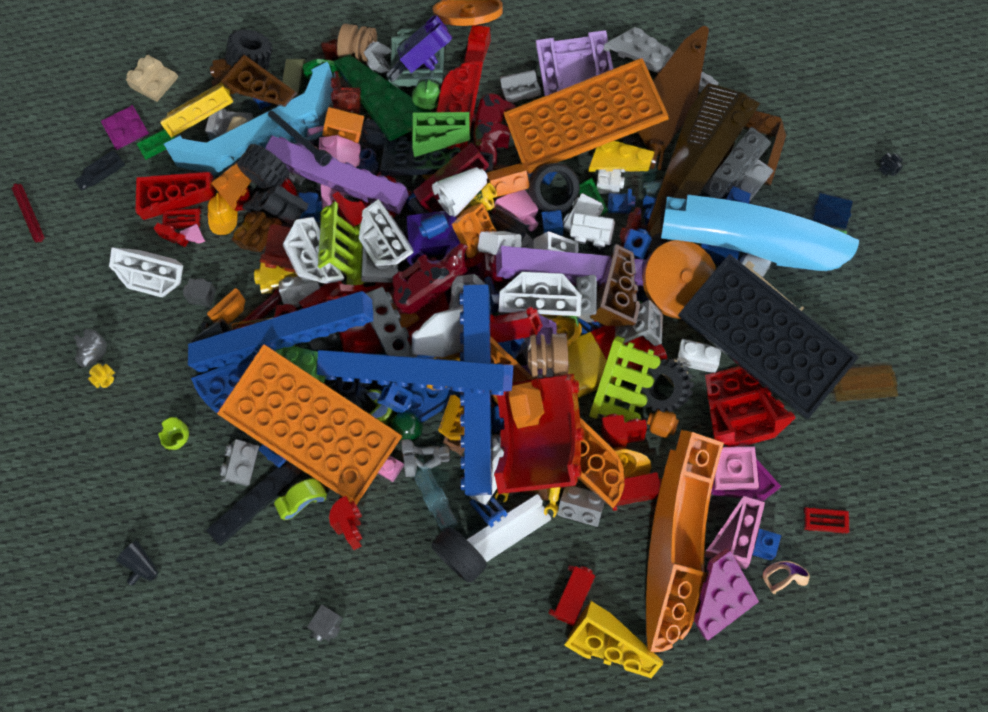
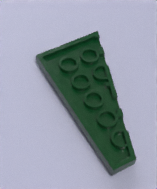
(383, 101)

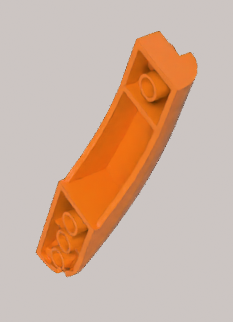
(599, 462)
(678, 540)

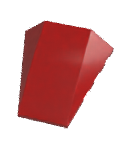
(743, 409)

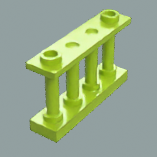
(328, 246)

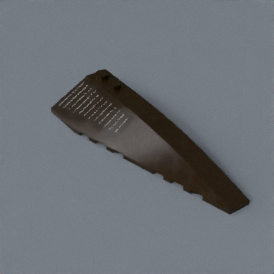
(704, 141)

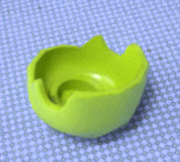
(174, 433)

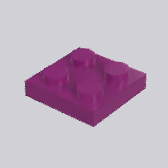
(124, 127)

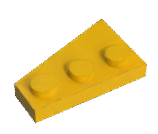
(621, 156)

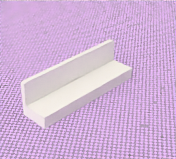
(510, 529)

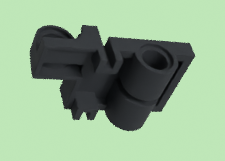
(278, 204)

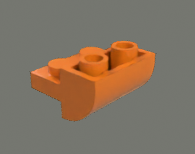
(470, 225)

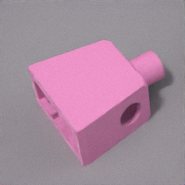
(519, 205)

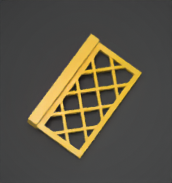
(197, 109)

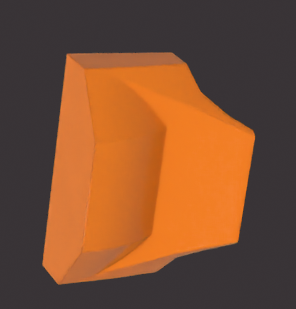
(228, 308)
(526, 405)

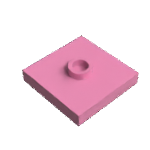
(737, 469)

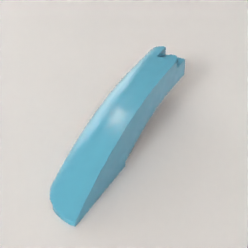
(758, 232)

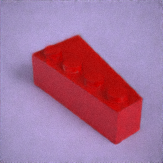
(172, 192)

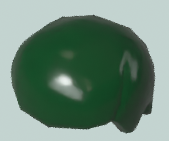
(407, 425)

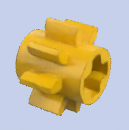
(101, 375)

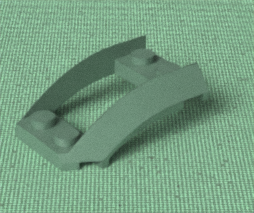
(407, 78)

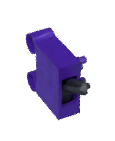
(421, 48)
(423, 246)

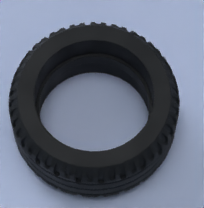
(572, 187)
(459, 554)

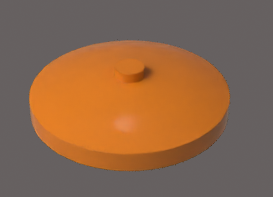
(467, 11)
(675, 275)

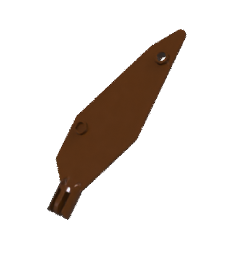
(678, 90)

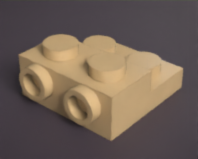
(151, 78)

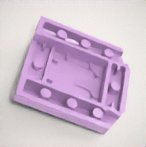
(572, 60)

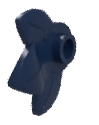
(368, 161)

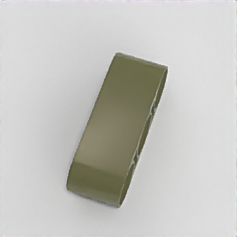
(294, 75)

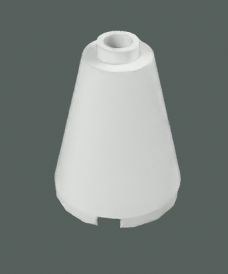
(459, 189)

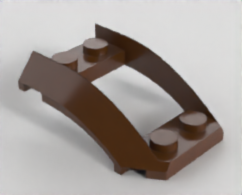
(771, 126)

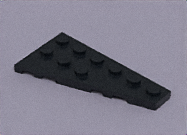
(400, 159)

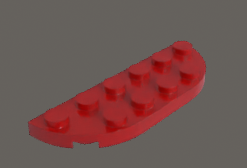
(460, 92)

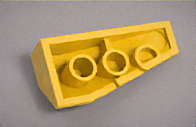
(606, 637)

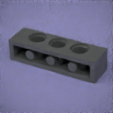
(737, 164)
(391, 317)

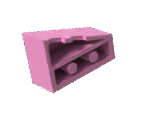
(739, 532)

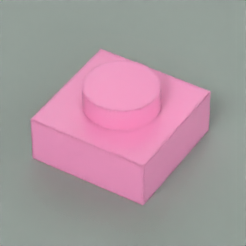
(391, 468)

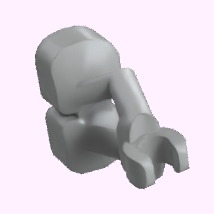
(411, 462)

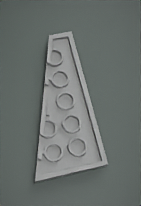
(639, 45)

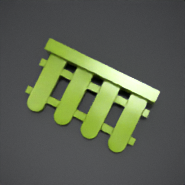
(625, 373)

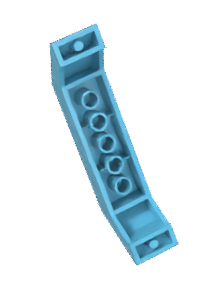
(224, 151)

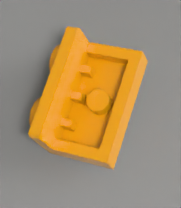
(450, 423)

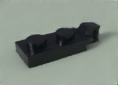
(99, 170)

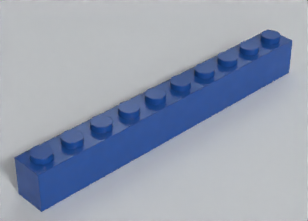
(281, 331)
(416, 370)
(477, 406)

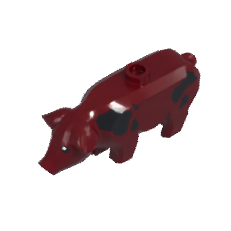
(488, 127)
(429, 282)

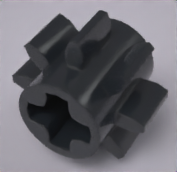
(890, 164)

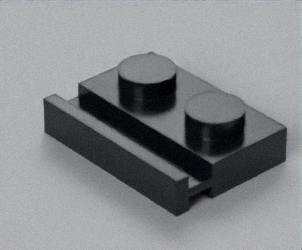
(505, 221)

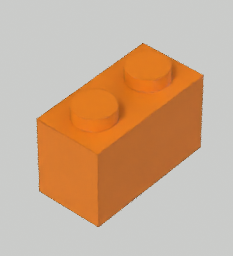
(343, 124)
(509, 179)

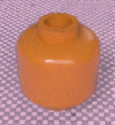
(662, 423)

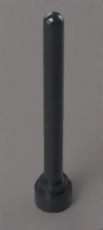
(321, 156)

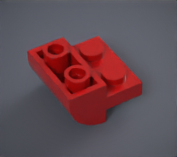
(618, 433)
(344, 519)

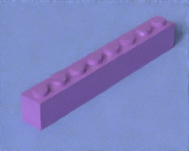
(340, 176)
(514, 260)

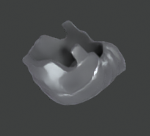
(91, 348)

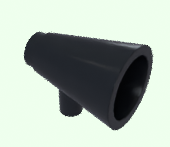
(216, 328)
(137, 561)

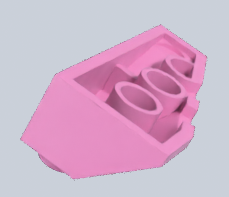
(343, 151)

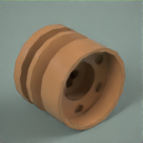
(355, 41)
(548, 356)

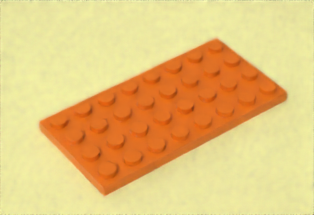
(585, 115)
(309, 424)

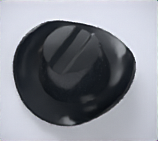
(371, 135)

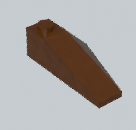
(255, 82)
(617, 292)

